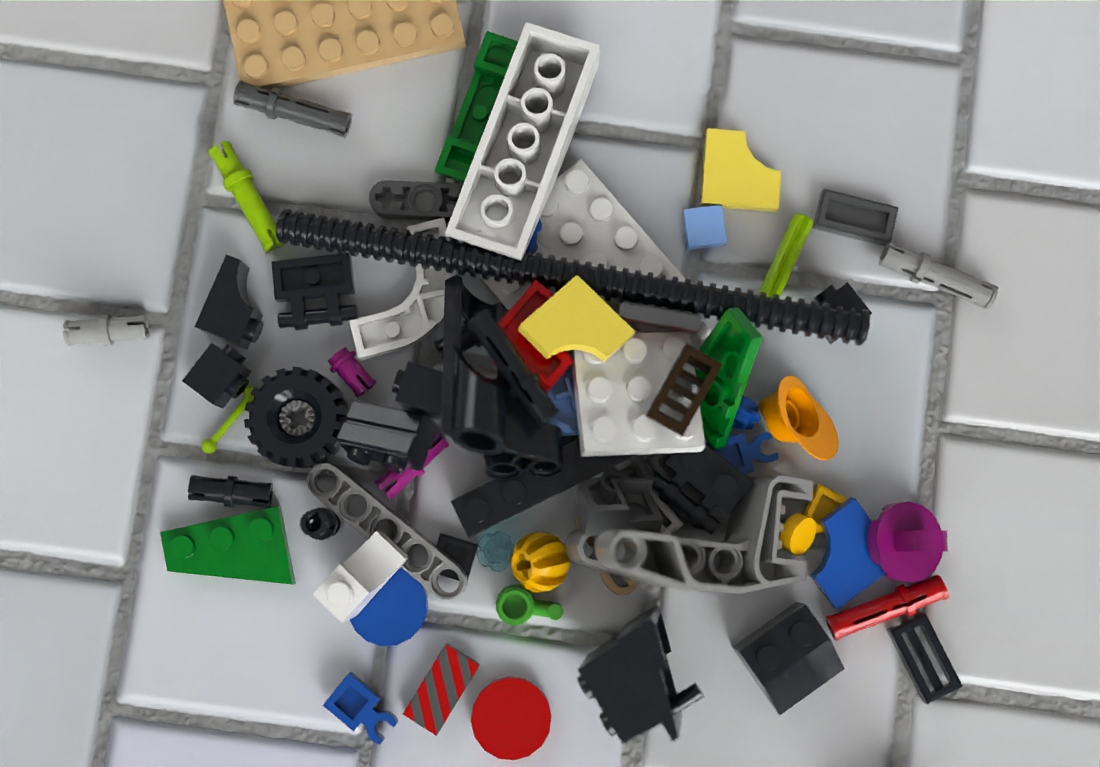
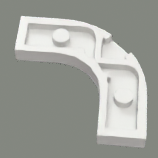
(413, 318)

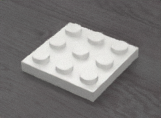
(619, 392)

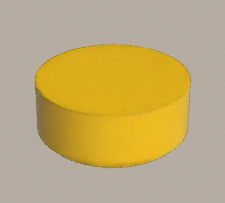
(798, 533)

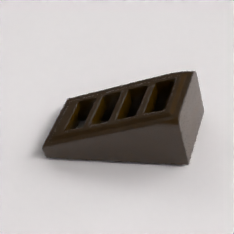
(699, 361)

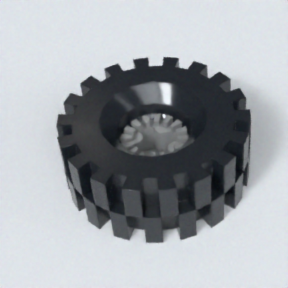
(289, 393)

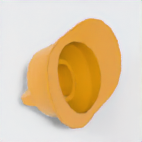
(798, 418)

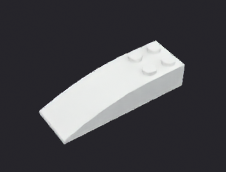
(524, 141)

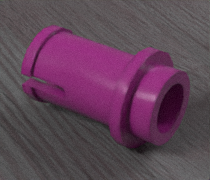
(351, 371)

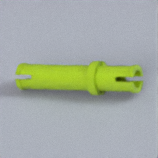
(240, 184)

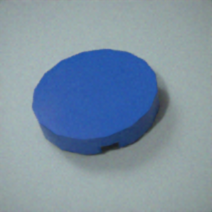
(393, 612)

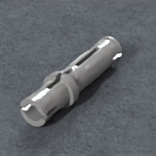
(924, 269)

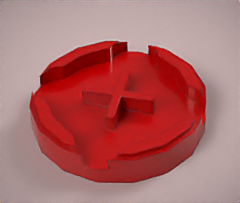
(511, 718)

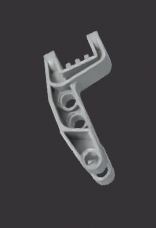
(746, 555)

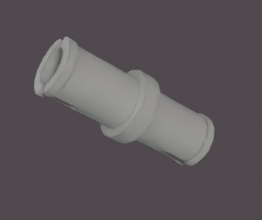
(106, 329)

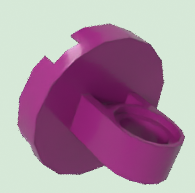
(906, 542)

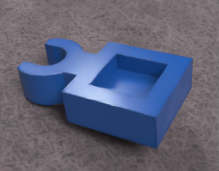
(741, 454)
(354, 704)

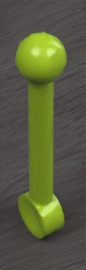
(210, 445)

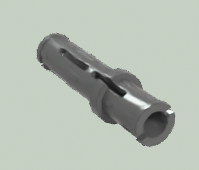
(283, 106)

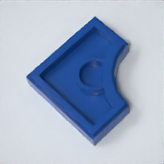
(847, 561)

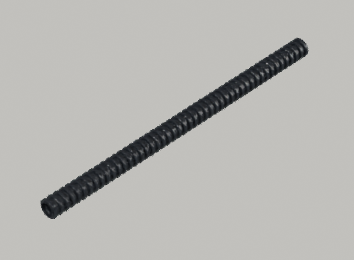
(557, 273)

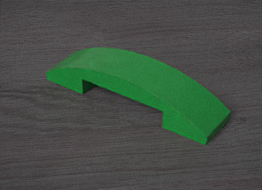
(478, 103)

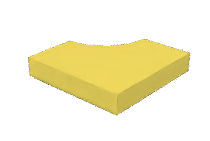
(734, 176)
(578, 321)

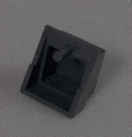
(635, 681)

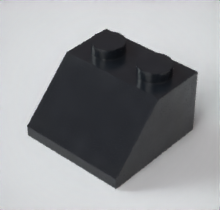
(789, 656)

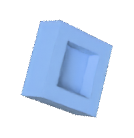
(704, 227)

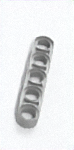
(369, 521)

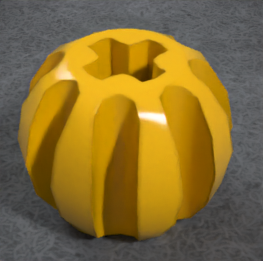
(540, 562)

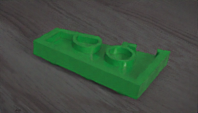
(735, 345)
(232, 547)

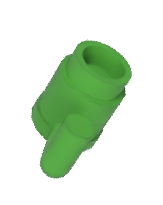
(518, 604)

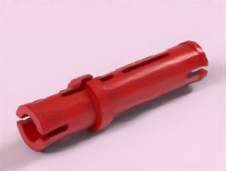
(901, 601)

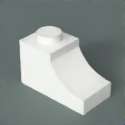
(360, 577)

